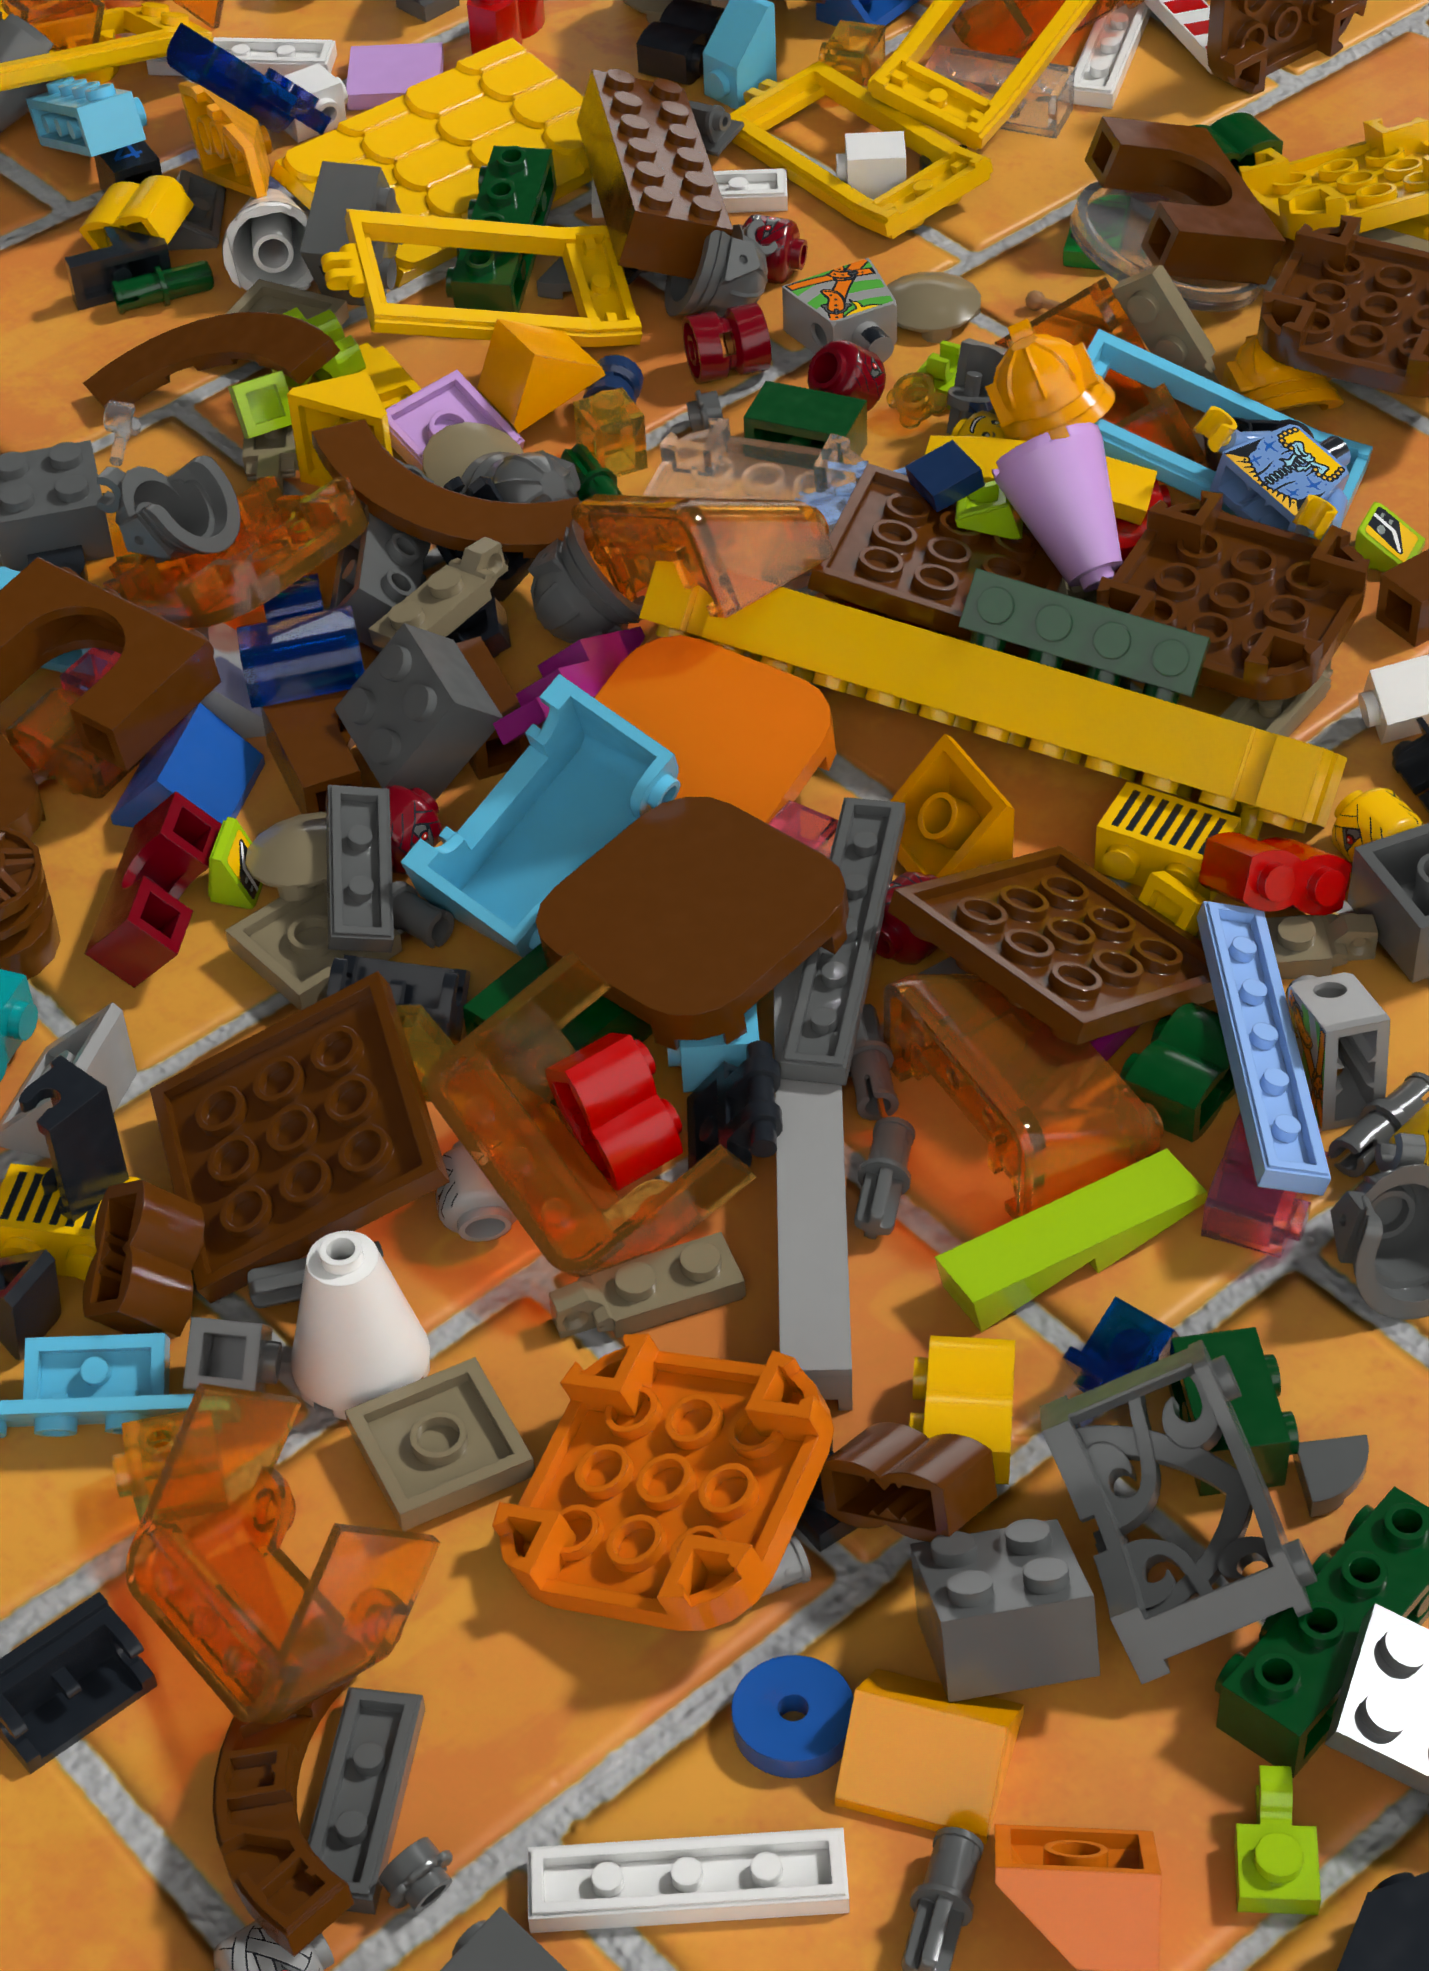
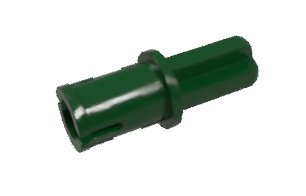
(162, 286)
(591, 474)

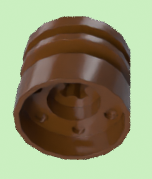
(26, 910)

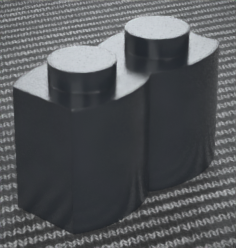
(677, 41)

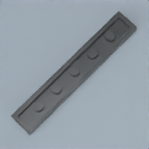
(836, 985)

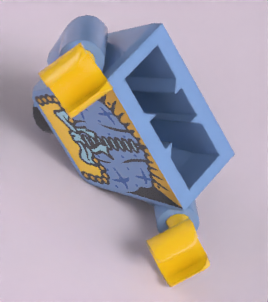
(1278, 474)

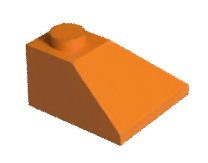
(1086, 1891)

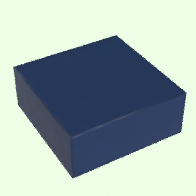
(945, 476)

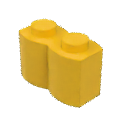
(149, 208)
(968, 1393)

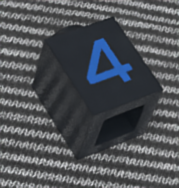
(127, 164)

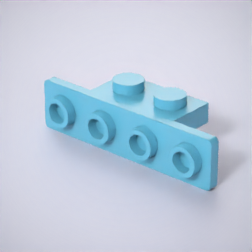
(92, 1382)

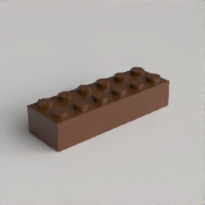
(650, 172)

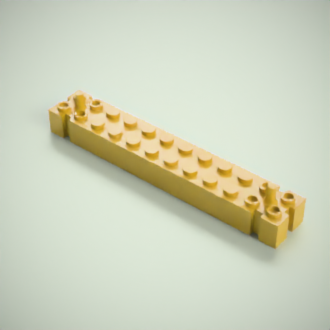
(1013, 699)

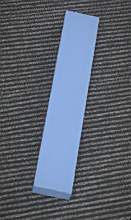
(1262, 1050)

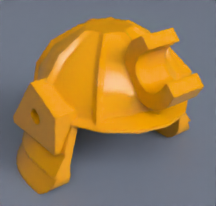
(1276, 384)
(1046, 386)

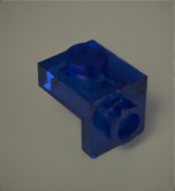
(1119, 1345)

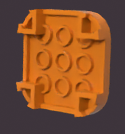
(729, 720)
(668, 1486)

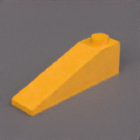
(227, 141)

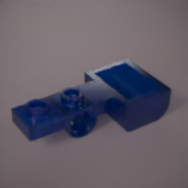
(259, 95)
(300, 647)

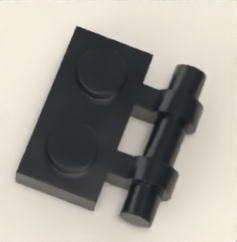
(737, 1108)

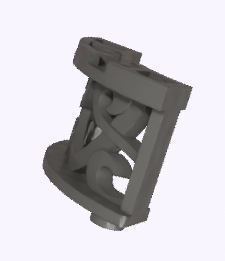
(1168, 1614)

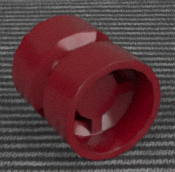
(744, 340)

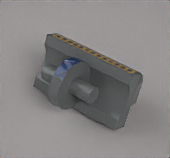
(974, 372)

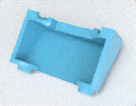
(545, 817)

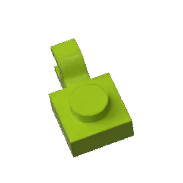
(1274, 1858)

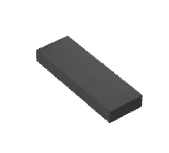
(359, 869)
(366, 1788)

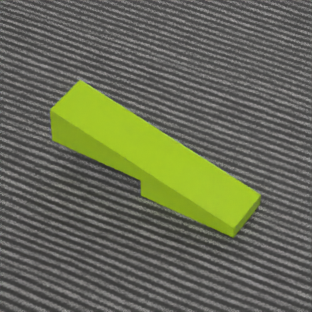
(1090, 1226)

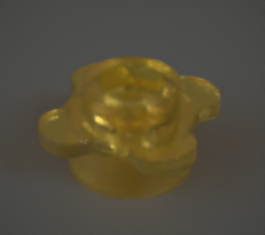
(912, 388)

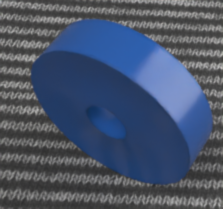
(787, 1746)

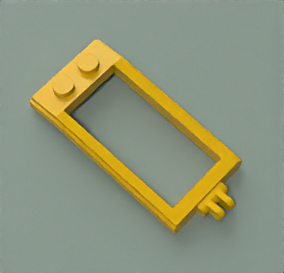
(153, 30)
(949, 105)
(900, 209)
(587, 252)

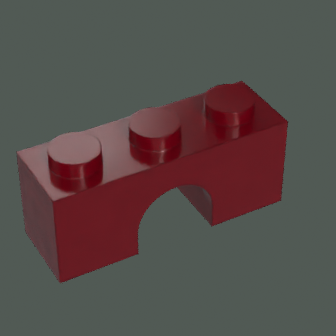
(142, 912)

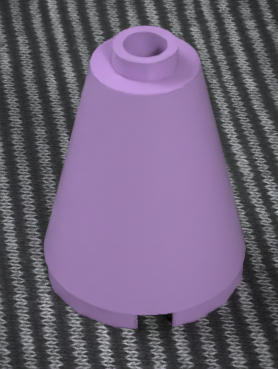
(1066, 501)

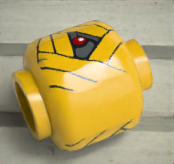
(1370, 818)

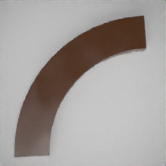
(216, 341)
(428, 509)
(260, 1830)

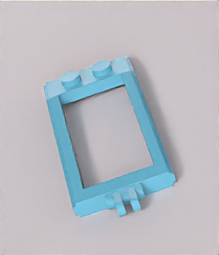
(1201, 393)

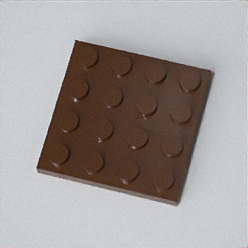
(916, 561)
(1060, 942)
(299, 1134)

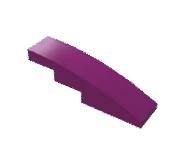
(584, 663)

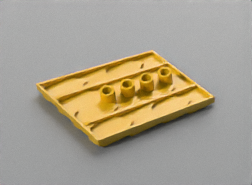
(444, 133)

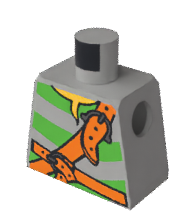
(842, 305)
(1338, 1029)

